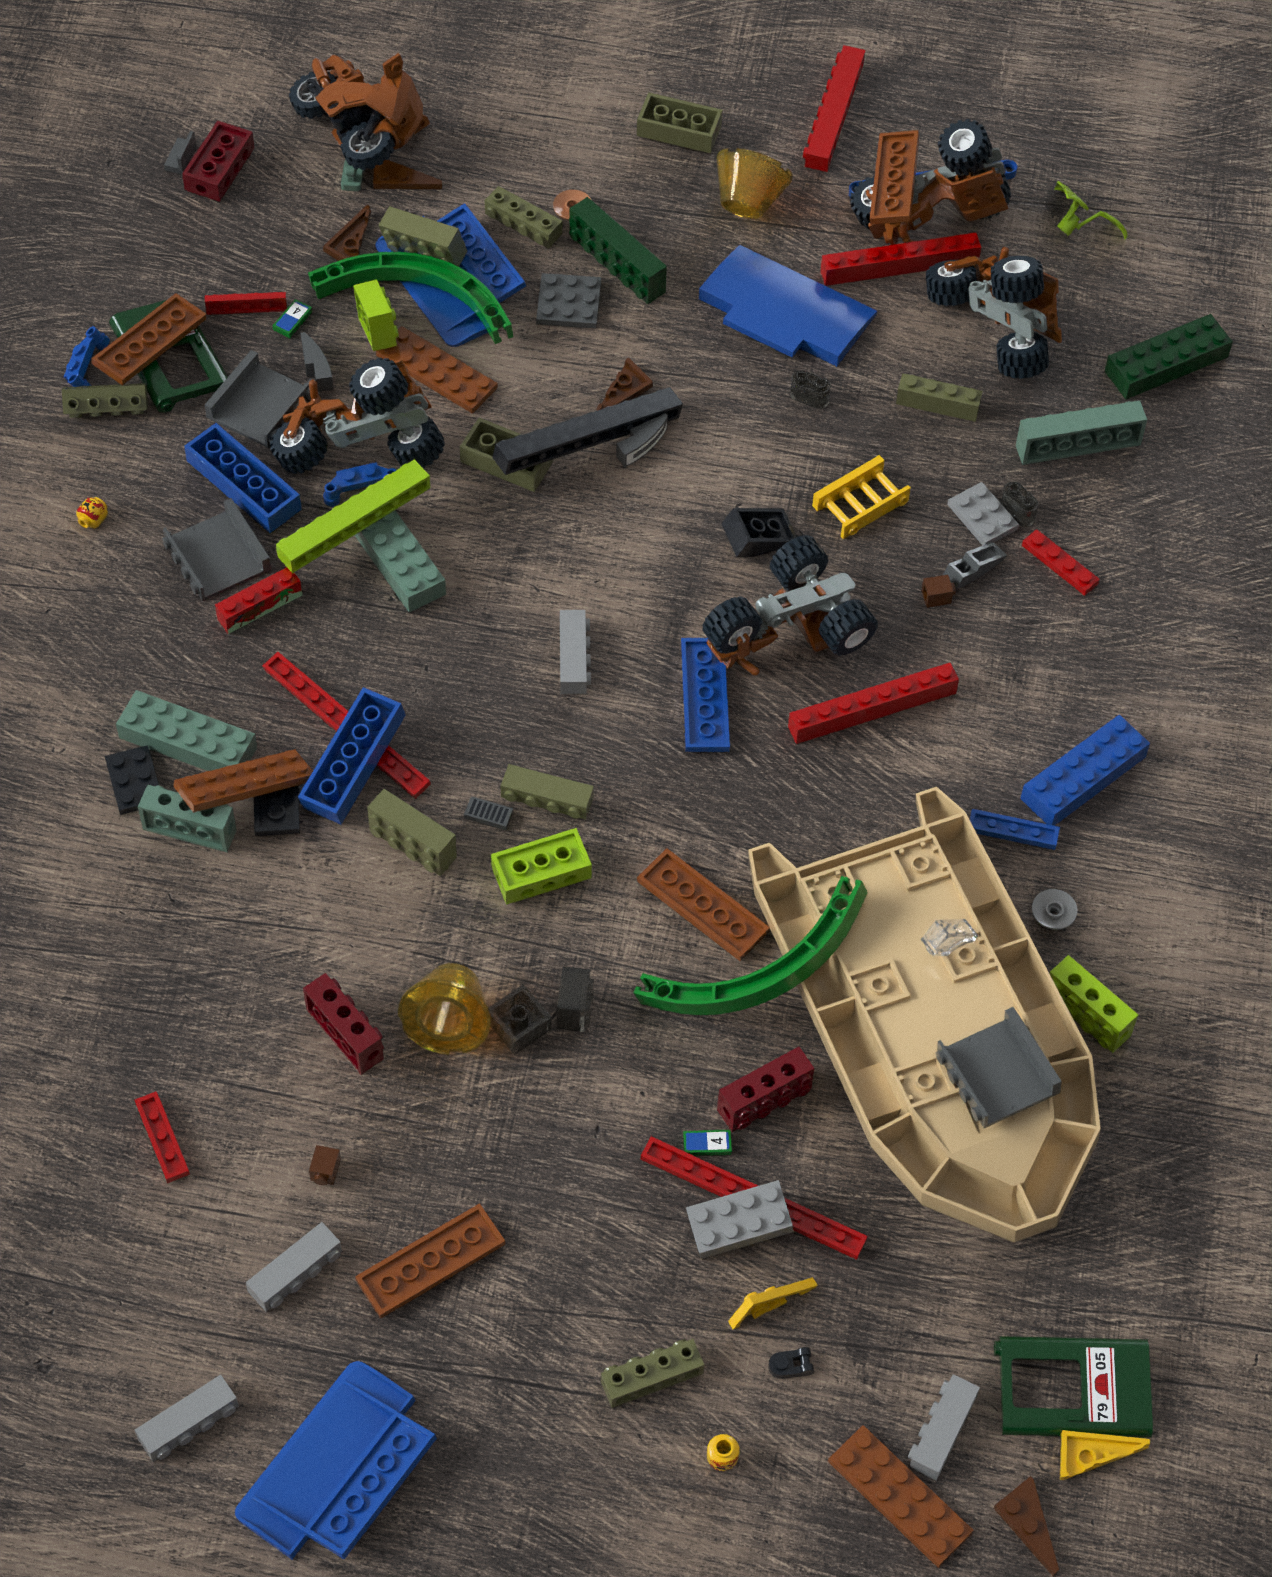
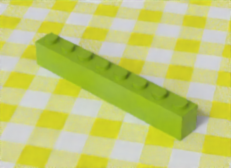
(353, 516)

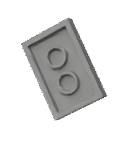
(983, 514)

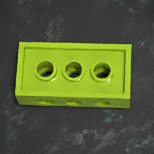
(541, 866)
(1097, 1001)

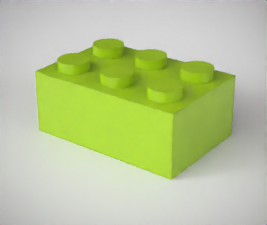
(376, 315)

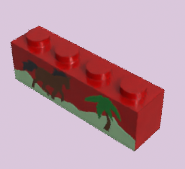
(258, 600)

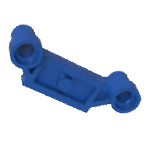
(82, 355)
(353, 479)

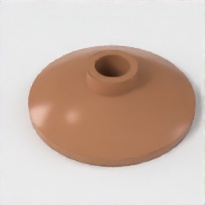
(566, 200)

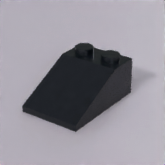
(757, 530)

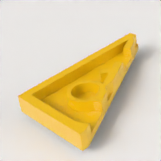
(772, 1298)
(1089, 1451)

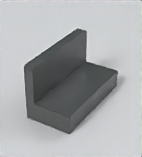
(181, 154)

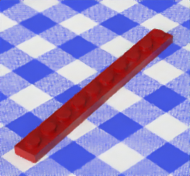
(334, 713)
(725, 1183)

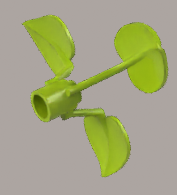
(1070, 220)

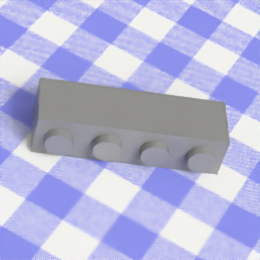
(573, 652)
(294, 1267)
(187, 1418)
(944, 1427)

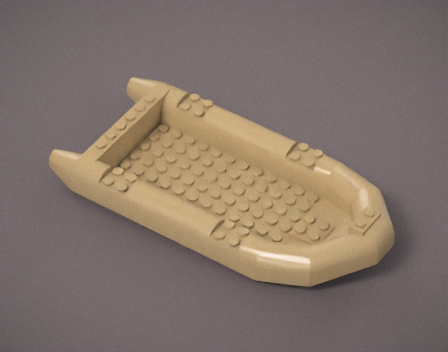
(891, 1001)

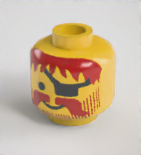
(92, 513)
(723, 1452)

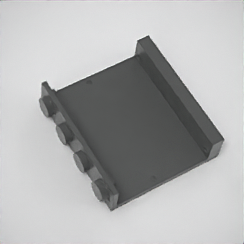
(255, 400)
(218, 552)
(999, 1070)

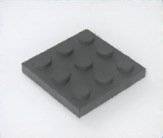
(568, 300)

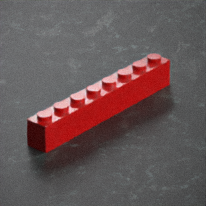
(834, 109)
(896, 258)
(873, 703)

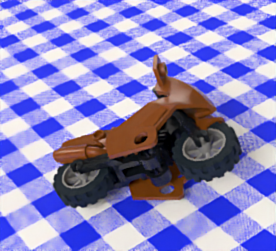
(365, 117)

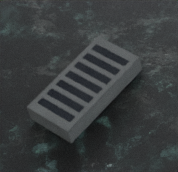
(488, 813)

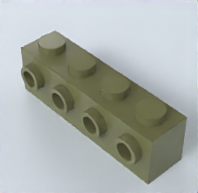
(523, 217)
(939, 397)
(105, 399)
(547, 791)
(652, 1372)

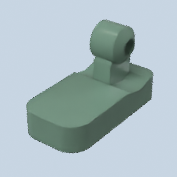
(351, 178)

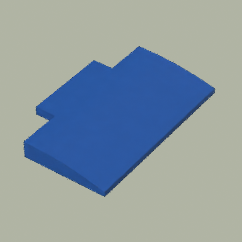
(784, 307)

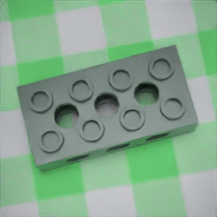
(170, 816)

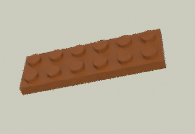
(894, 177)
(148, 339)
(440, 371)
(243, 780)
(703, 904)
(430, 1260)
(900, 1496)

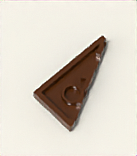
(396, 176)
(350, 238)
(627, 386)
(1025, 1517)

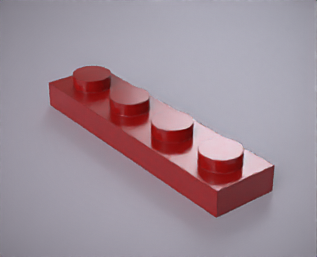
(245, 303)
(1060, 562)
(162, 1137)

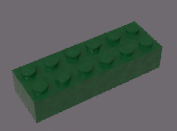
(617, 250)
(1168, 356)

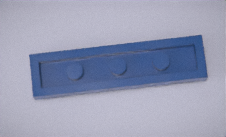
(1014, 829)

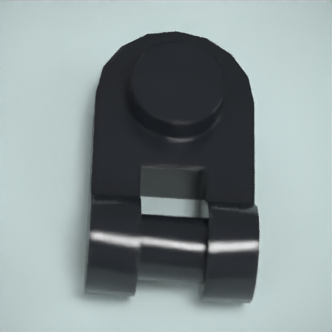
(782, 1365)

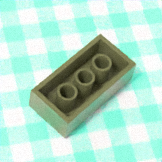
(679, 122)
(422, 236)
(478, 453)
(412, 832)

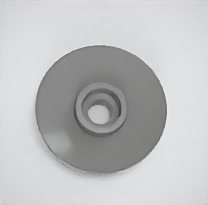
(1055, 901)

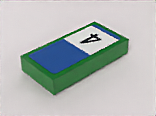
(292, 318)
(707, 1142)

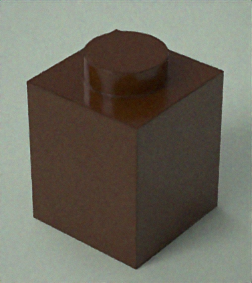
(938, 591)
(324, 1165)

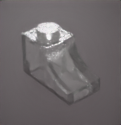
(947, 936)

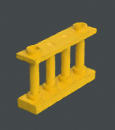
(858, 479)

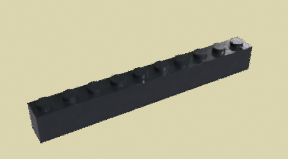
(584, 431)

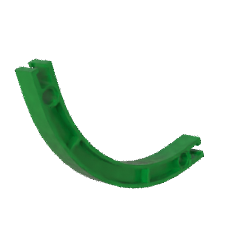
(419, 269)
(772, 979)

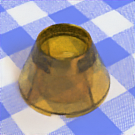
(750, 182)
(446, 1010)

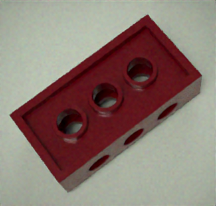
(218, 160)
(344, 1023)
(765, 1089)

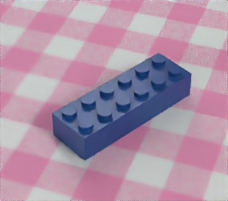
(243, 477)
(351, 756)
(1085, 771)

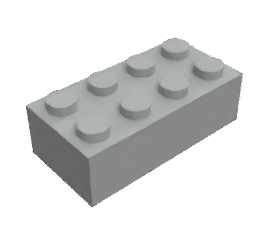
(739, 1219)

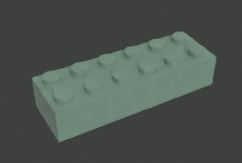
(1081, 432)
(402, 561)
(184, 733)

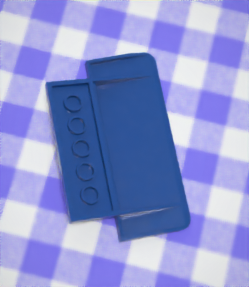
(483, 260)
(338, 1466)

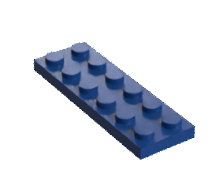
(704, 698)

